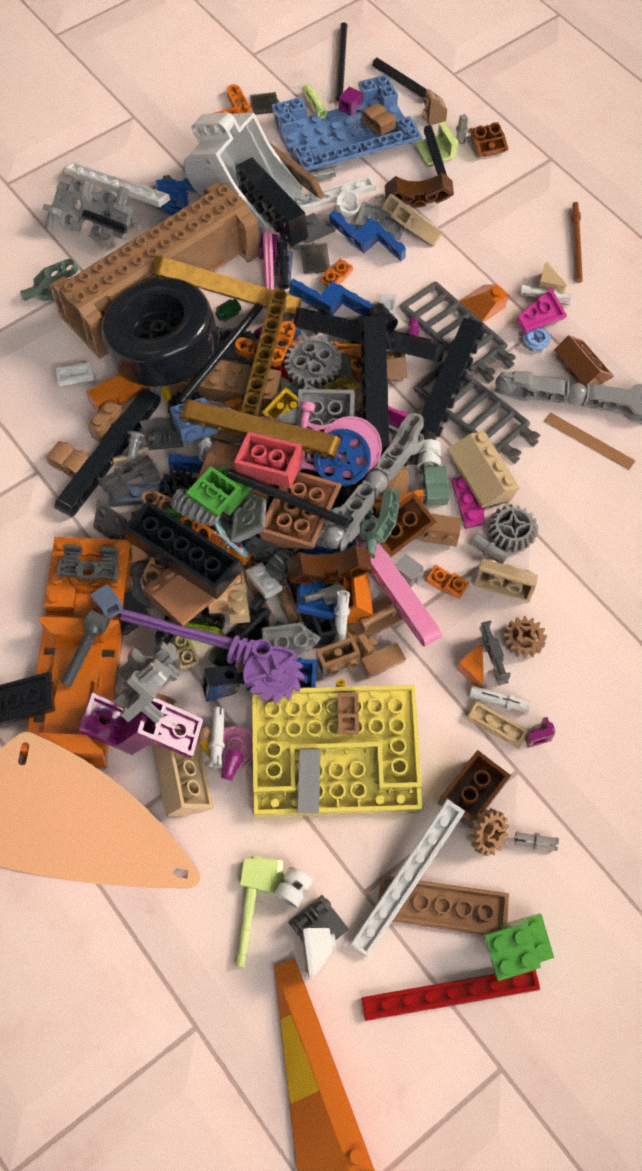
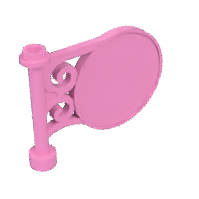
(356, 424)

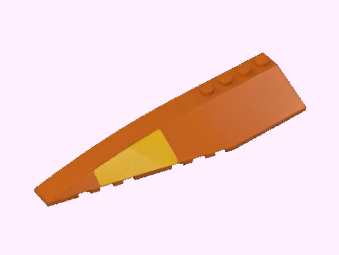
(321, 1114)

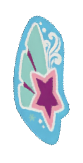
(226, 535)

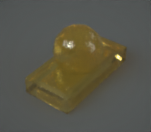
(342, 383)

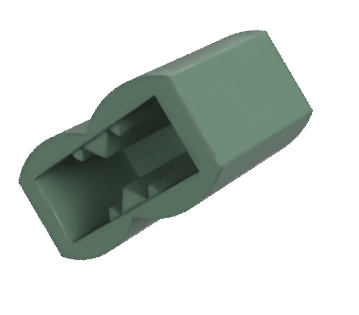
(435, 485)

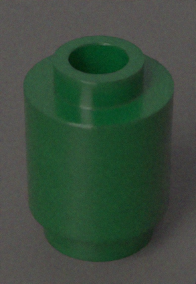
(228, 310)

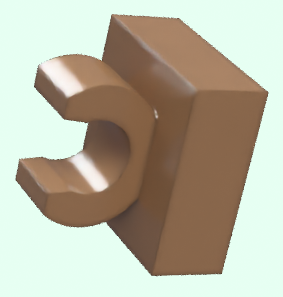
(365, 645)

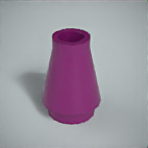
(230, 763)

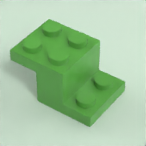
(217, 492)
(518, 946)

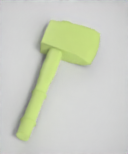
(261, 876)

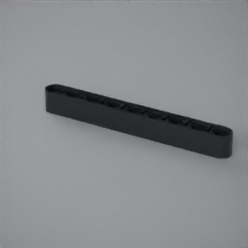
(351, 330)
(112, 445)

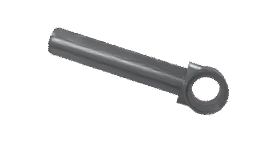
(96, 625)

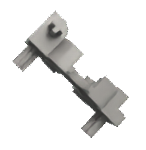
(67, 197)
(144, 679)

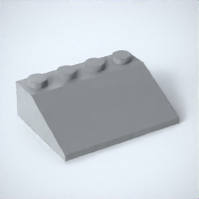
(328, 407)

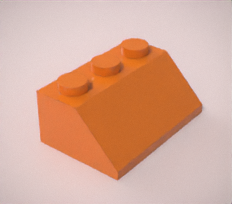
(359, 599)

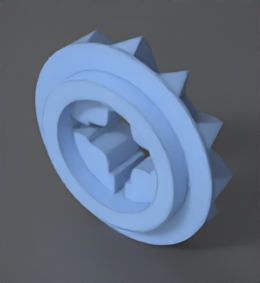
(540, 334)

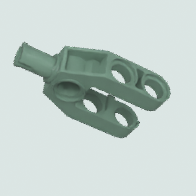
(43, 280)
(377, 530)

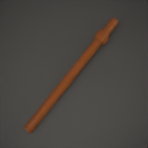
(576, 217)

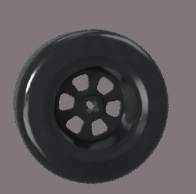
(171, 352)

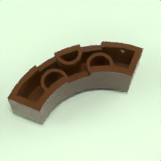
(420, 192)
(329, 567)

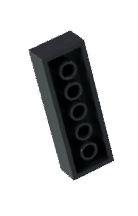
(272, 202)
(182, 549)

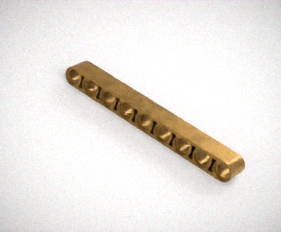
(220, 283)
(276, 306)
(242, 423)

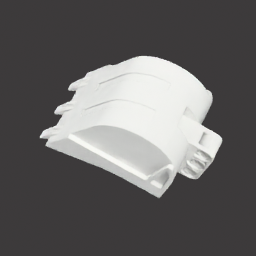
(228, 141)

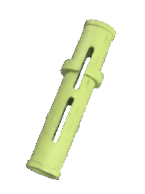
(312, 97)

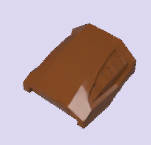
(488, 139)

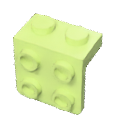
(446, 142)

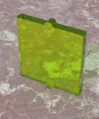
(206, 628)

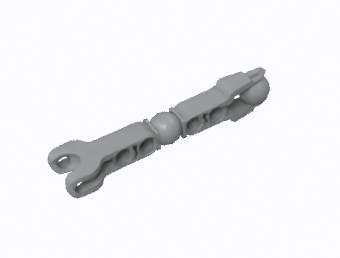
(525, 386)
(375, 482)

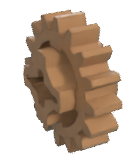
(528, 644)
(489, 832)

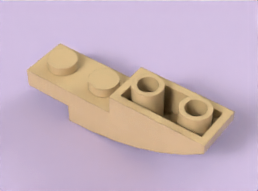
(412, 220)
(238, 601)

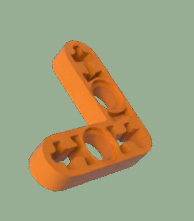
(237, 108)
(279, 351)

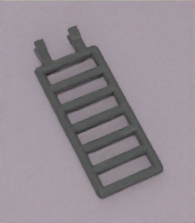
(479, 365)
(503, 446)

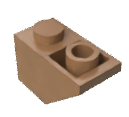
(435, 108)

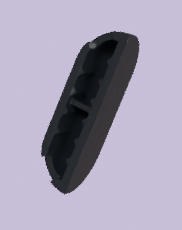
(250, 630)

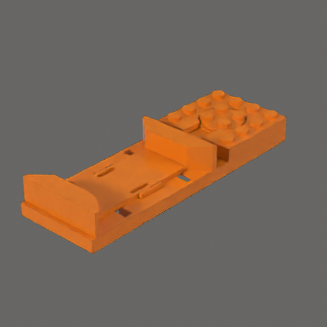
(66, 609)

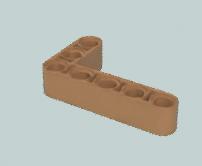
(161, 502)

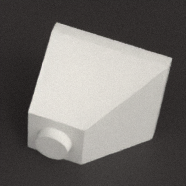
(318, 948)

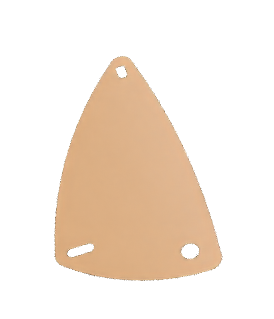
(79, 823)

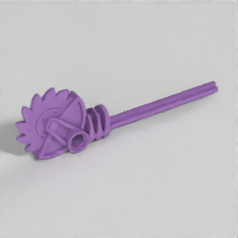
(269, 673)

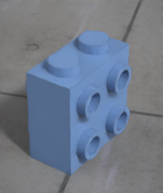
(187, 431)

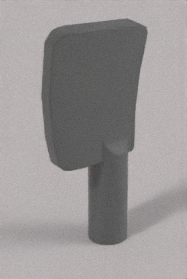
(327, 595)

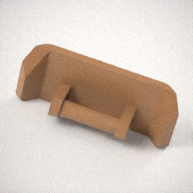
(383, 617)

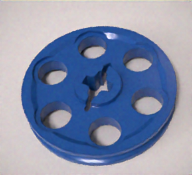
(351, 456)

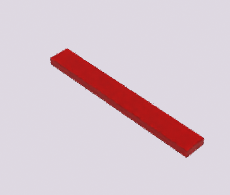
(447, 995)

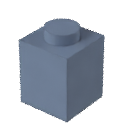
(107, 602)

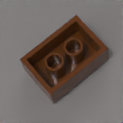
(475, 787)

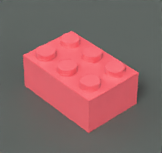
(269, 459)

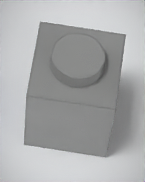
(410, 569)

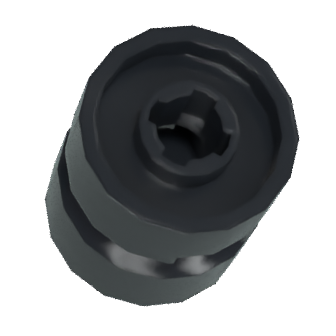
(381, 310)

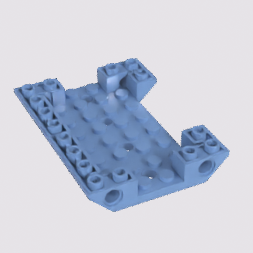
(348, 140)

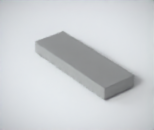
(309, 781)

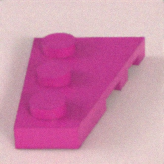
(541, 313)
(469, 508)

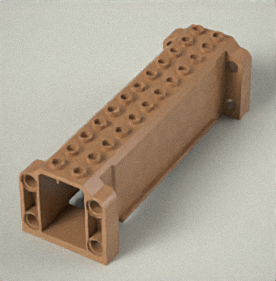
(200, 235)

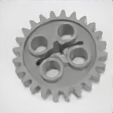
(313, 361)

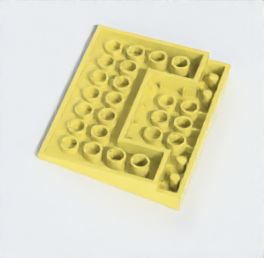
(357, 772)

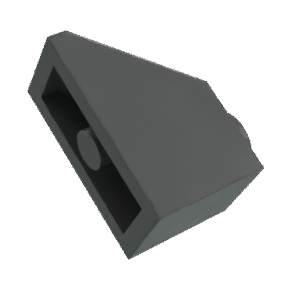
(317, 227)

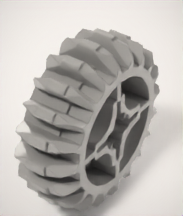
(192, 510)
(519, 522)

